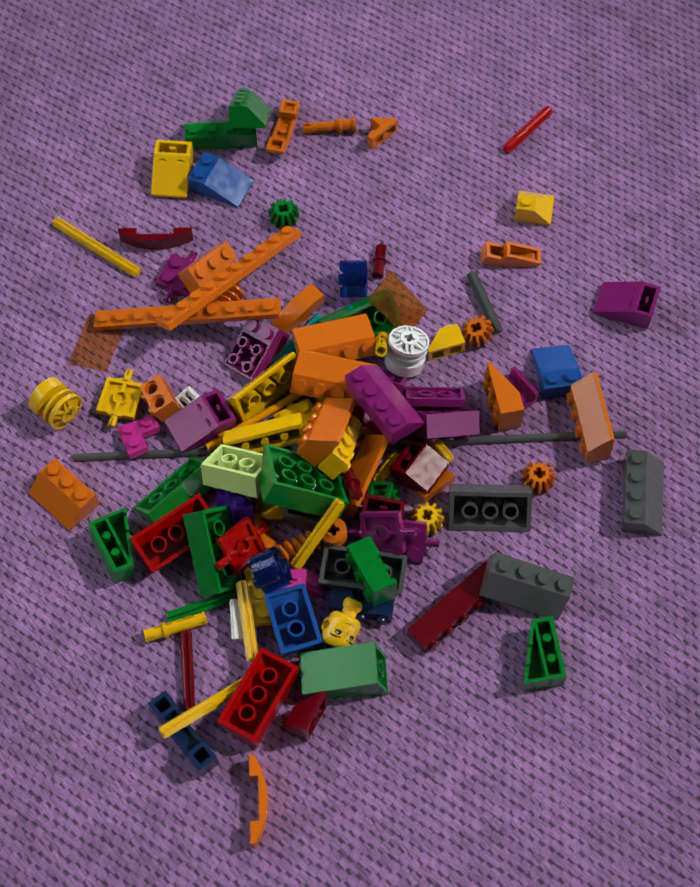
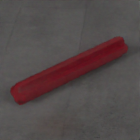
(187, 670)

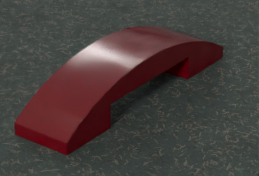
(156, 241)

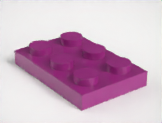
(435, 397)

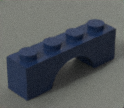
(186, 739)

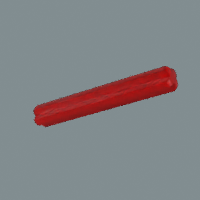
(527, 129)

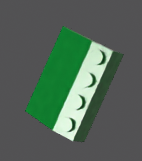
(296, 484)

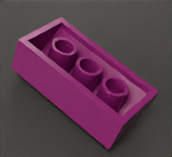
(382, 402)

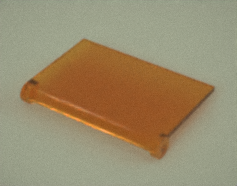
(397, 302)
(95, 347)

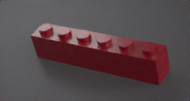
(449, 612)

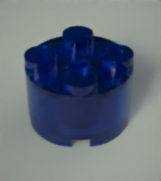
(353, 279)
(269, 570)

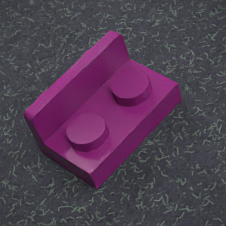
(528, 391)

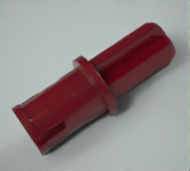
(379, 261)
(352, 484)

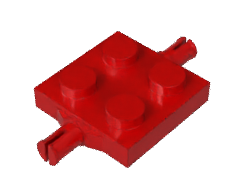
(240, 544)

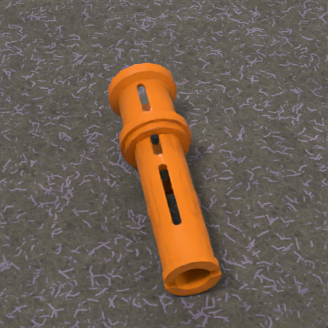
(339, 126)

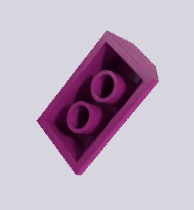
(448, 424)

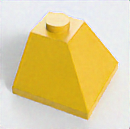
(534, 208)

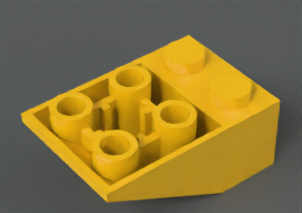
(171, 168)

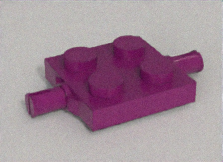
(169, 276)
(384, 529)
(417, 544)

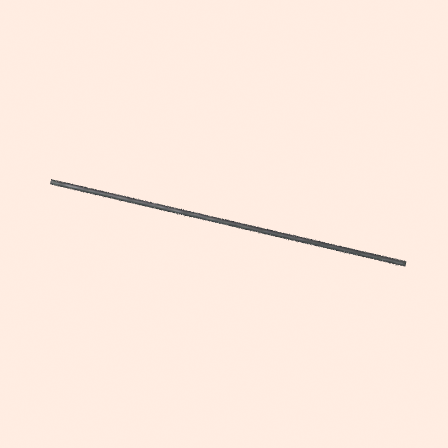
(401, 443)

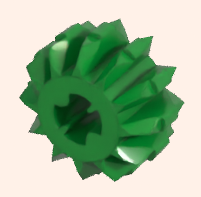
(283, 213)

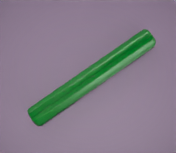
(202, 605)

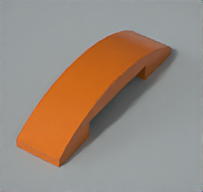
(284, 127)
(257, 827)

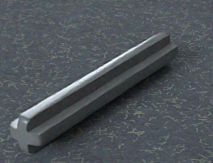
(484, 301)

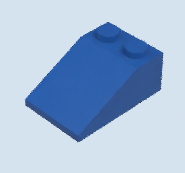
(219, 180)
(555, 370)
(293, 621)

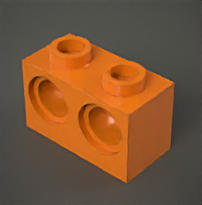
(160, 398)

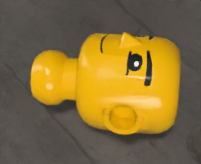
(342, 627)

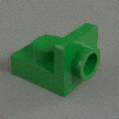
(384, 489)

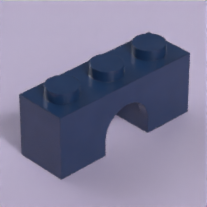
(381, 614)

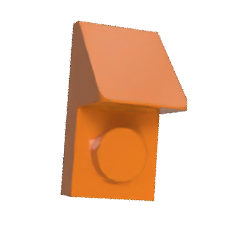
(381, 130)

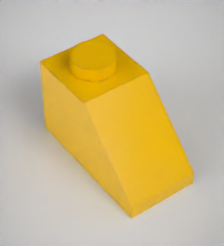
(446, 342)

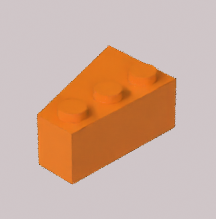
(207, 266)

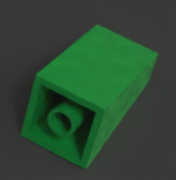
(344, 671)

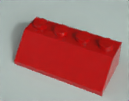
(166, 536)
(258, 697)

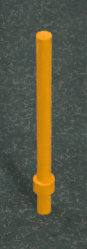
(256, 418)

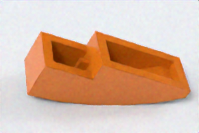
(510, 255)
(299, 309)

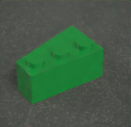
(112, 542)
(371, 572)
(543, 659)

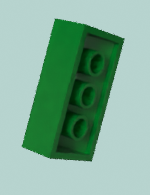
(248, 110)
(218, 135)
(377, 320)
(173, 491)
(202, 531)

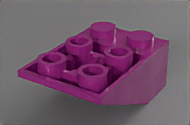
(627, 302)
(256, 348)
(201, 421)

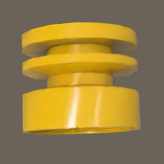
(54, 403)

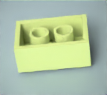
(233, 470)

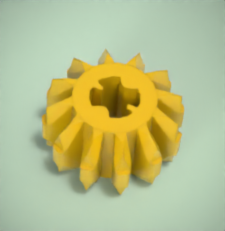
(429, 512)

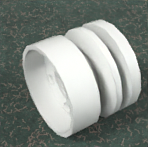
(406, 351)

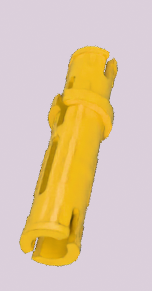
(381, 344)
(174, 627)

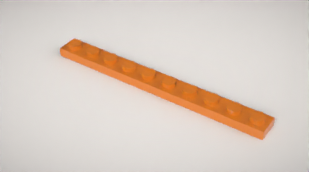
(227, 278)
(211, 313)

